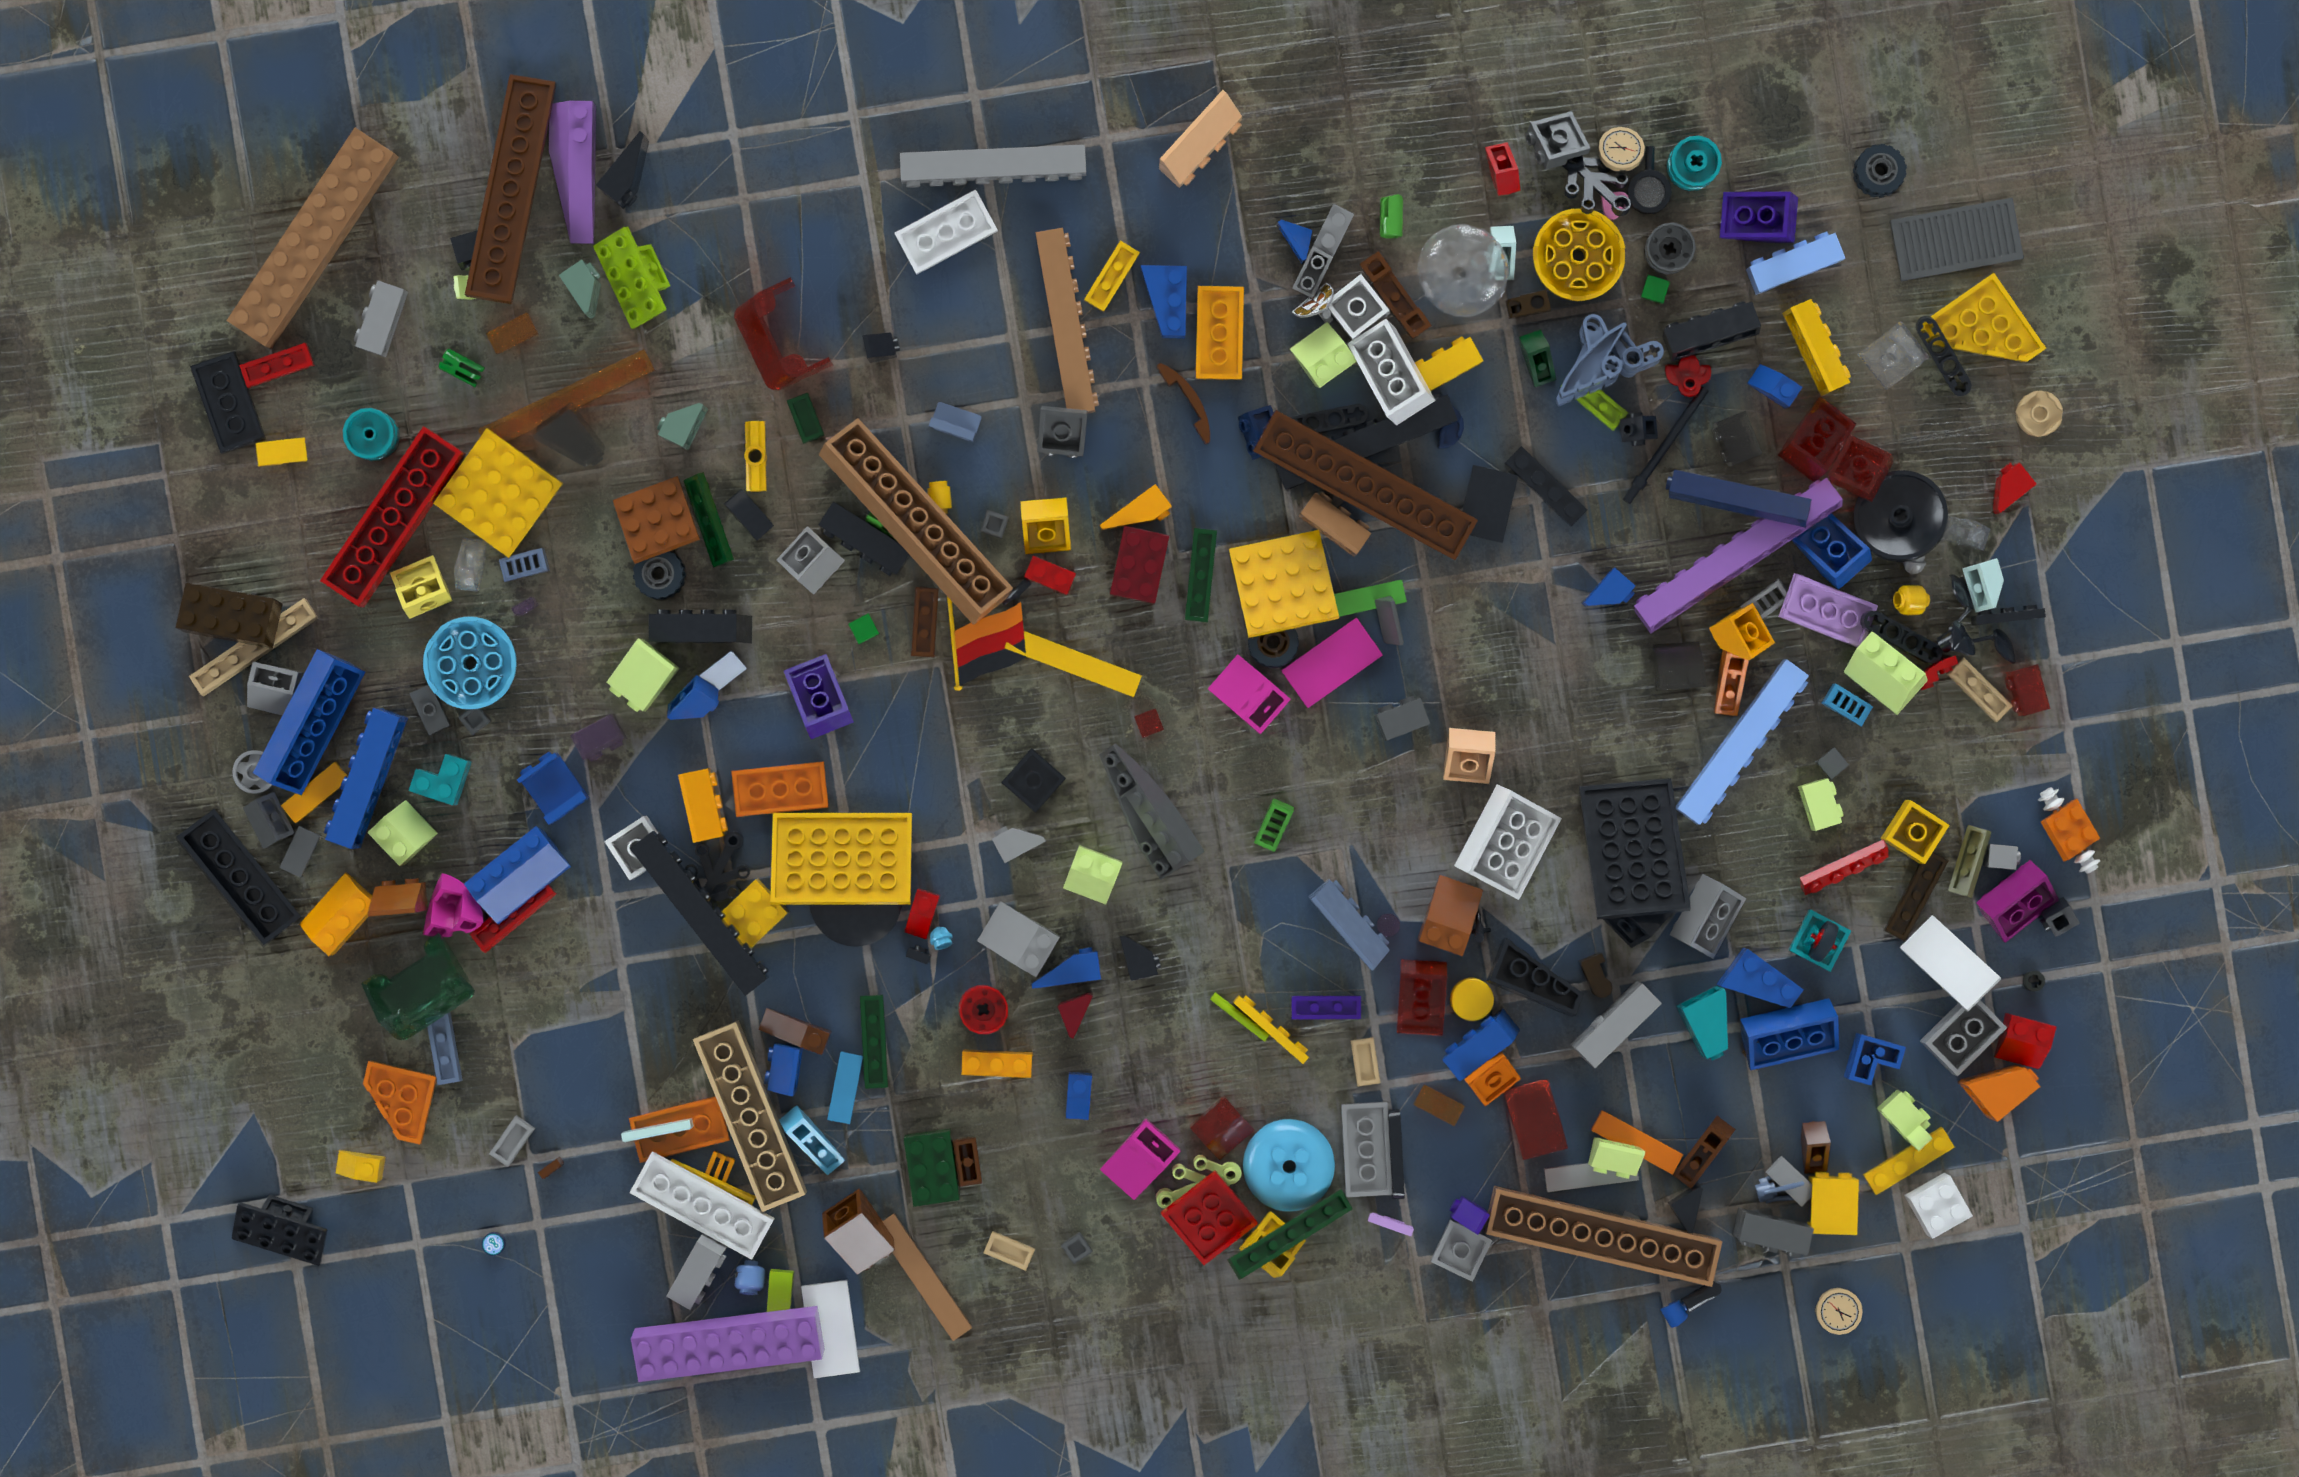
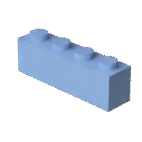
(1795, 263)

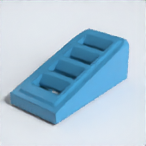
(1830, 696)

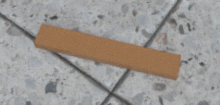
(926, 1280)

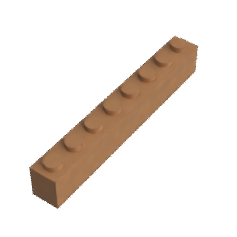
(1065, 320)

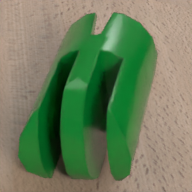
(454, 365)

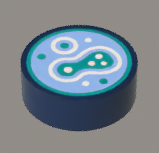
(493, 1243)

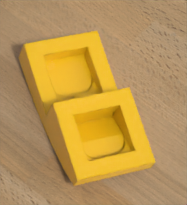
(281, 452)

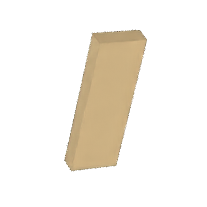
(1979, 690)

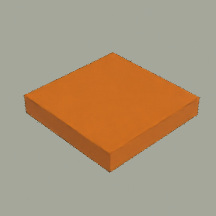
(1492, 1078)

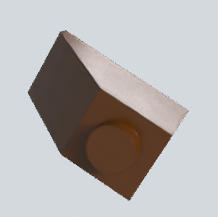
(1815, 1147)

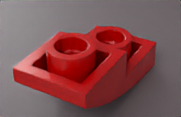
(1943, 666)

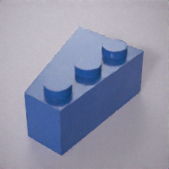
(1168, 297)
(1759, 979)
(1481, 1044)

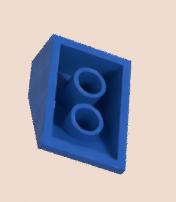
(1833, 550)

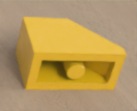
(360, 1166)

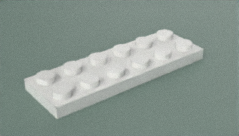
(702, 1205)

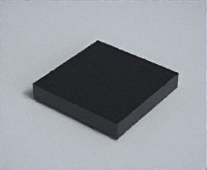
(1033, 780)

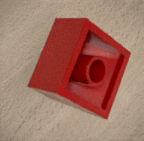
(2025, 1041)

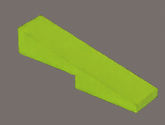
(780, 1290)

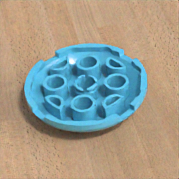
(447, 656)
(1282, 1142)

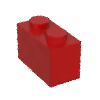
(1050, 575)

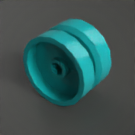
(1695, 149)
(385, 435)

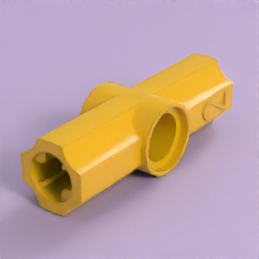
(755, 440)

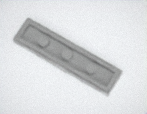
(1579, 1176)

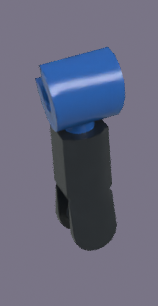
(1676, 1312)

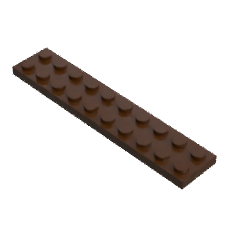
(510, 189)
(1365, 485)

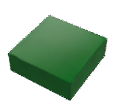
(1655, 289)
(863, 628)

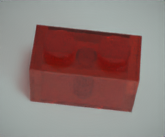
(2027, 690)

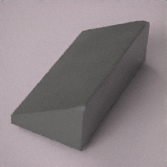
(1389, 621)

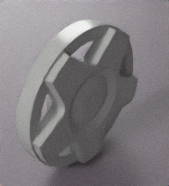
(246, 769)

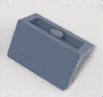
(955, 421)

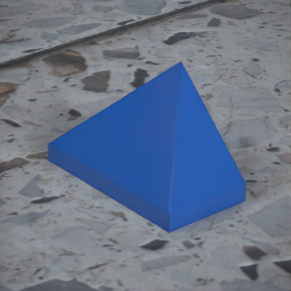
(1297, 237)

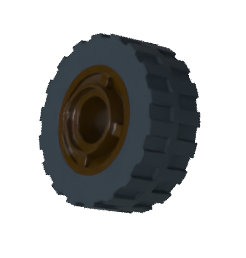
(1278, 656)

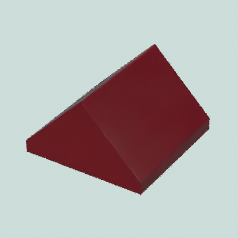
(1074, 1011)

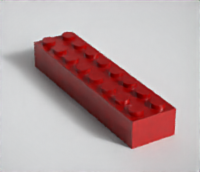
(393, 517)

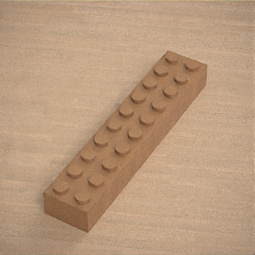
(312, 238)
(915, 521)
(1603, 1236)

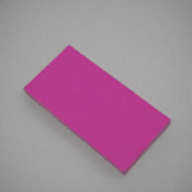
(1332, 662)

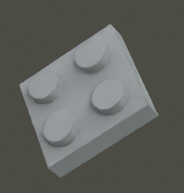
(1461, 1250)

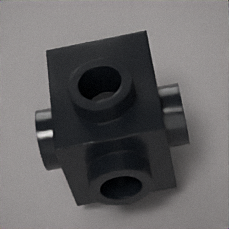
(1638, 429)

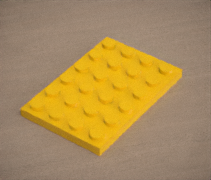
(841, 859)

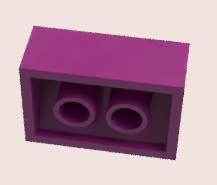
(2017, 900)

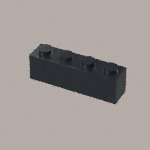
(1711, 331)
(864, 538)

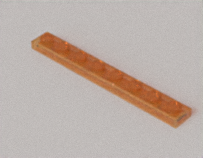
(578, 393)

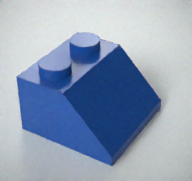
(784, 1068)

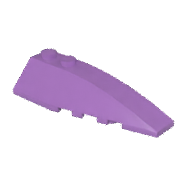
(573, 162)

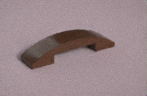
(1394, 295)
(1171, 377)

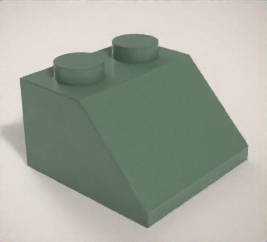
(583, 285)
(682, 425)

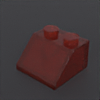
(1221, 1127)

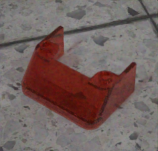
(774, 369)

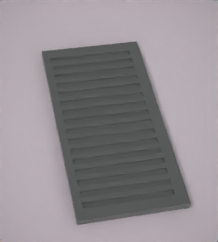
(1956, 239)

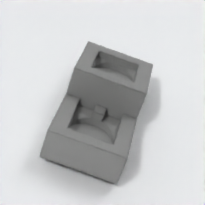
(1784, 1173)

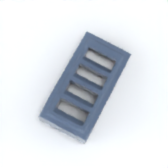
(542, 559)

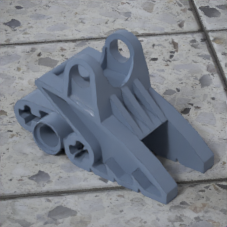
(1591, 365)

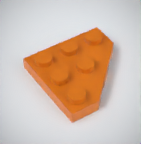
(401, 1098)

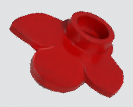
(1688, 371)

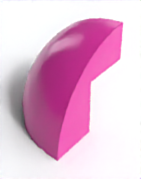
(452, 909)

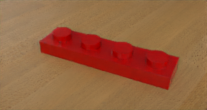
(1844, 867)
(491, 933)

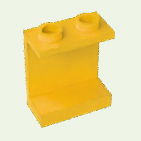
(1834, 1203)

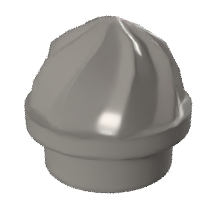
(1915, 566)

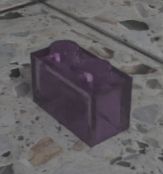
(598, 737)

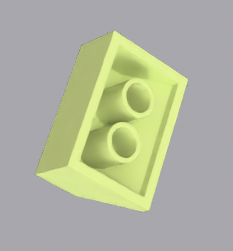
(1885, 673)

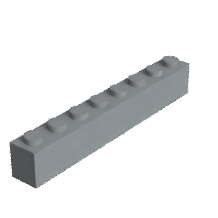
(993, 164)

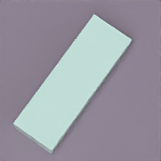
(657, 1130)

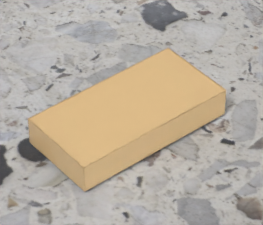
(1365, 1061)
(1009, 1250)

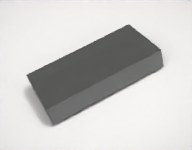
(300, 851)

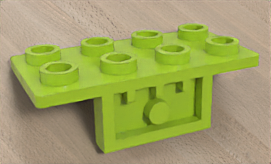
(633, 276)

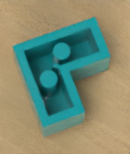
(443, 786)

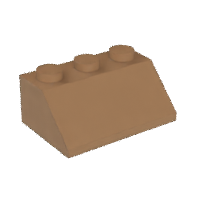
(1335, 523)

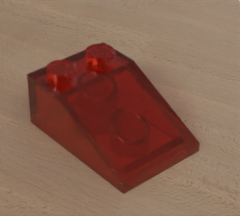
(1817, 439)
(1422, 997)
(1535, 1119)

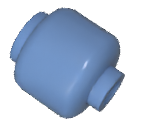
(749, 1278)

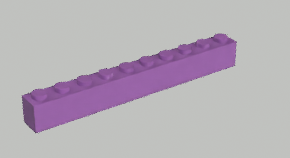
(1731, 560)

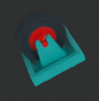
(1819, 940)

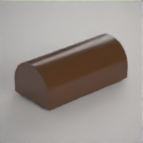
(967, 1161)

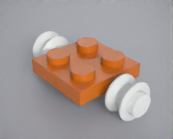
(2070, 830)

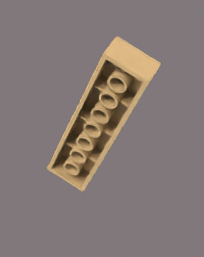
(750, 1116)

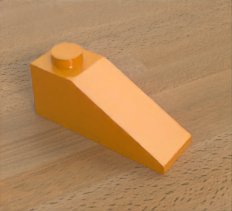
(1143, 509)

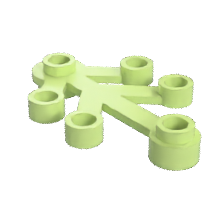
(1197, 1177)

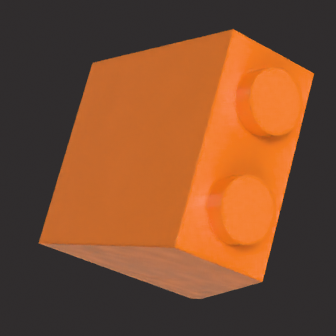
(2000, 1089)

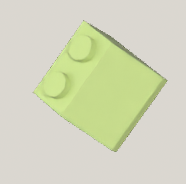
(1323, 355)
(402, 833)
(1616, 1157)

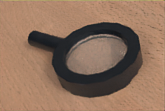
(1649, 189)

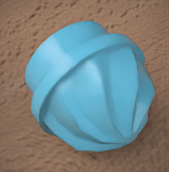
(940, 938)

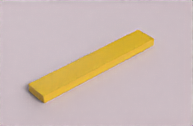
(1079, 664)

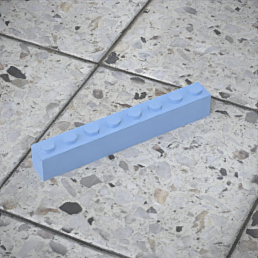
(1742, 741)

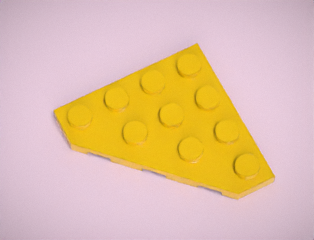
(1987, 324)

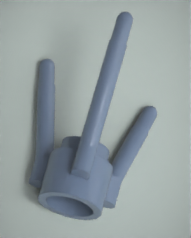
(1768, 1193)

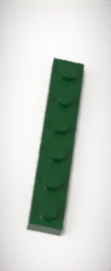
(1289, 1234)

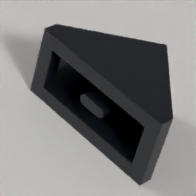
(1686, 1207)

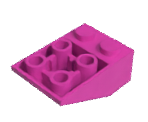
(1249, 694)
(1140, 1159)

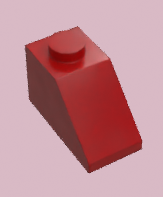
(1503, 169)
(2011, 486)
(922, 913)

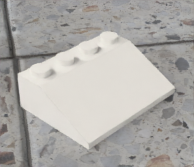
(1507, 841)

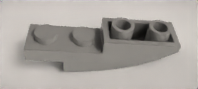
(1323, 250)

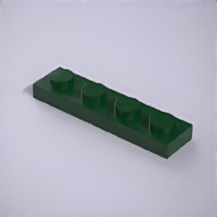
(708, 519)
(1200, 575)
(874, 1041)

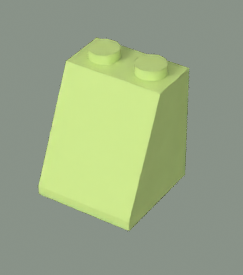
(642, 675)
(1092, 874)

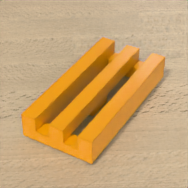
(723, 1158)

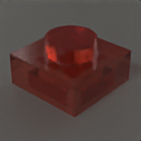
(1149, 723)

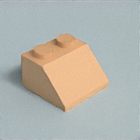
(1469, 755)

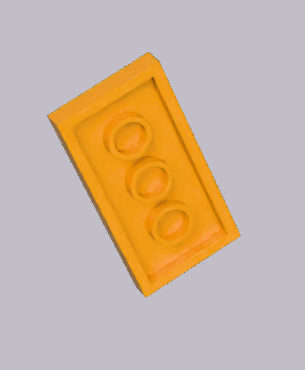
(1219, 332)

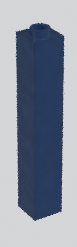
(1739, 498)

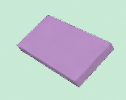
(1826, 610)

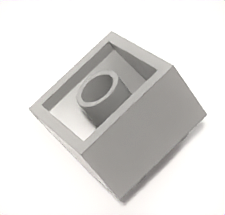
(810, 560)

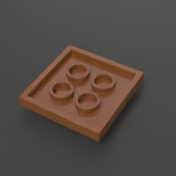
(656, 519)

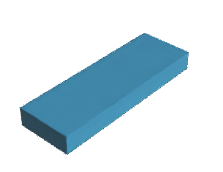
(845, 1087)

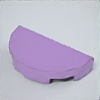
(1391, 1223)

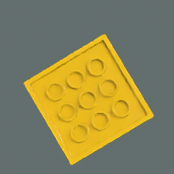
(498, 493)
(1283, 583)

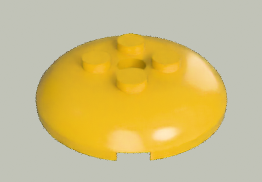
(1602, 252)

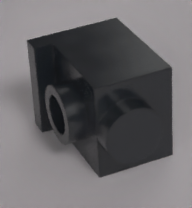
(2059, 918)

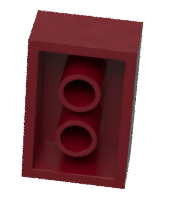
(1139, 565)

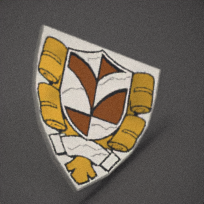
(1317, 305)

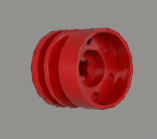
(987, 1022)

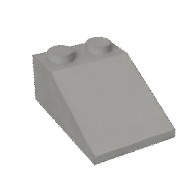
(1018, 939)

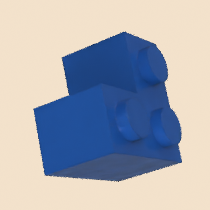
(1867, 1053)

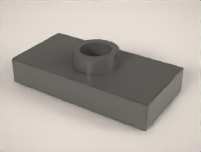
(430, 710)

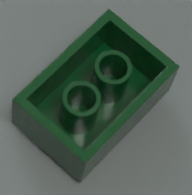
(931, 1167)

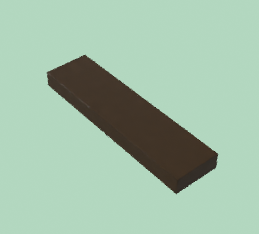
(1915, 897)

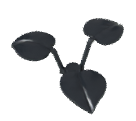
(1958, 639)

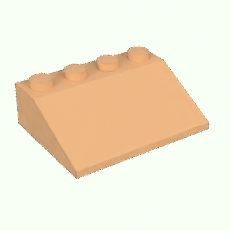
(1200, 140)

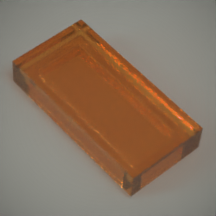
(512, 333)

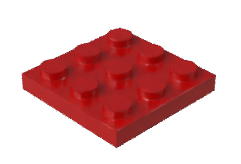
(1209, 1217)

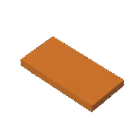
(780, 789)
(708, 1128)

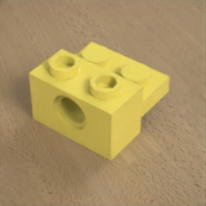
(420, 587)

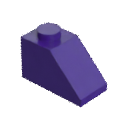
(1469, 1214)

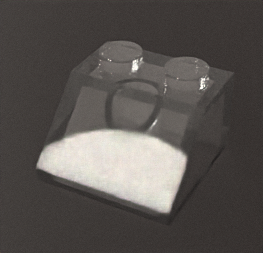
(1893, 355)

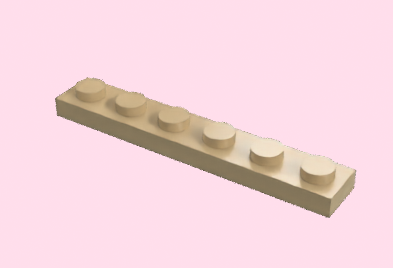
(243, 655)

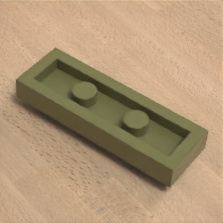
(1969, 861)

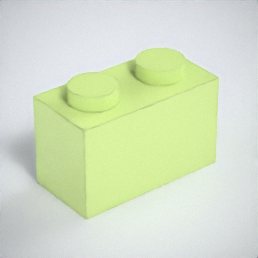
(1821, 804)

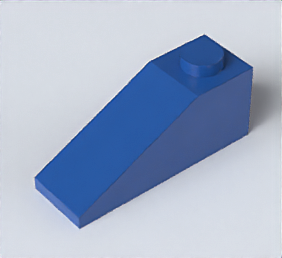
(1077, 968)

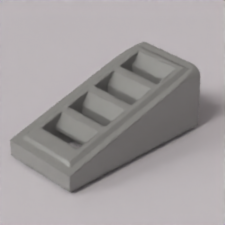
(1769, 589)

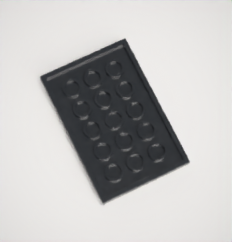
(1634, 848)

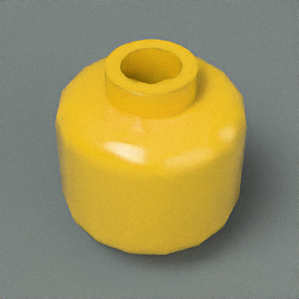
(1911, 600)

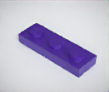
(1326, 1007)

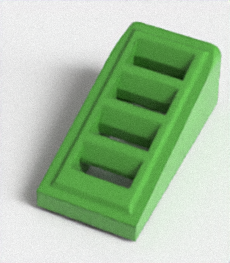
(1281, 806)

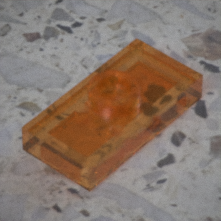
(1439, 1105)

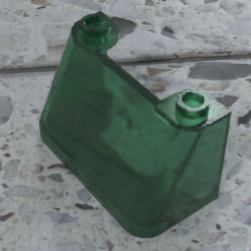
(420, 991)

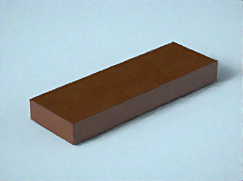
(925, 622)

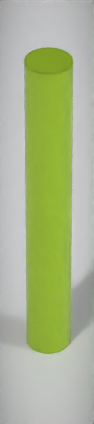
(1239, 1016)

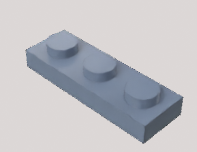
(444, 1050)

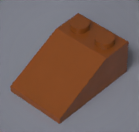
(398, 898)
(1450, 915)

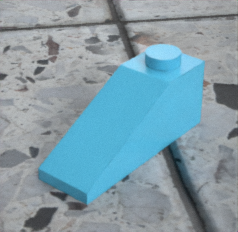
(811, 1140)

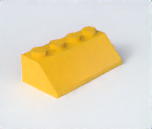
(1816, 347)

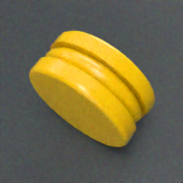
(1471, 999)

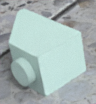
(1506, 237)
(1984, 584)

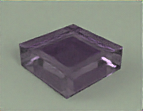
(525, 606)

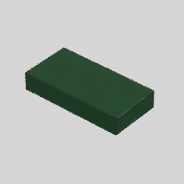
(805, 418)

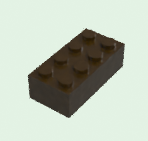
(229, 615)

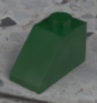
(1538, 358)

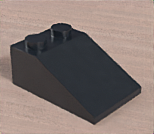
(624, 176)

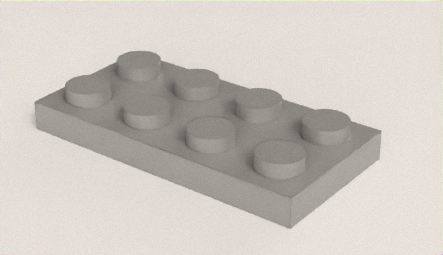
(1366, 1149)

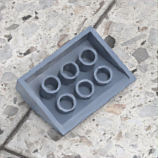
(1349, 923)

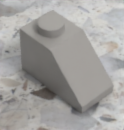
(1015, 842)

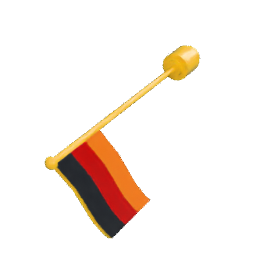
(980, 646)

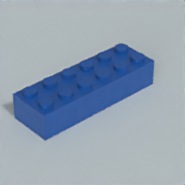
(309, 722)
(365, 778)

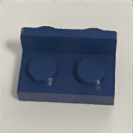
(1252, 426)

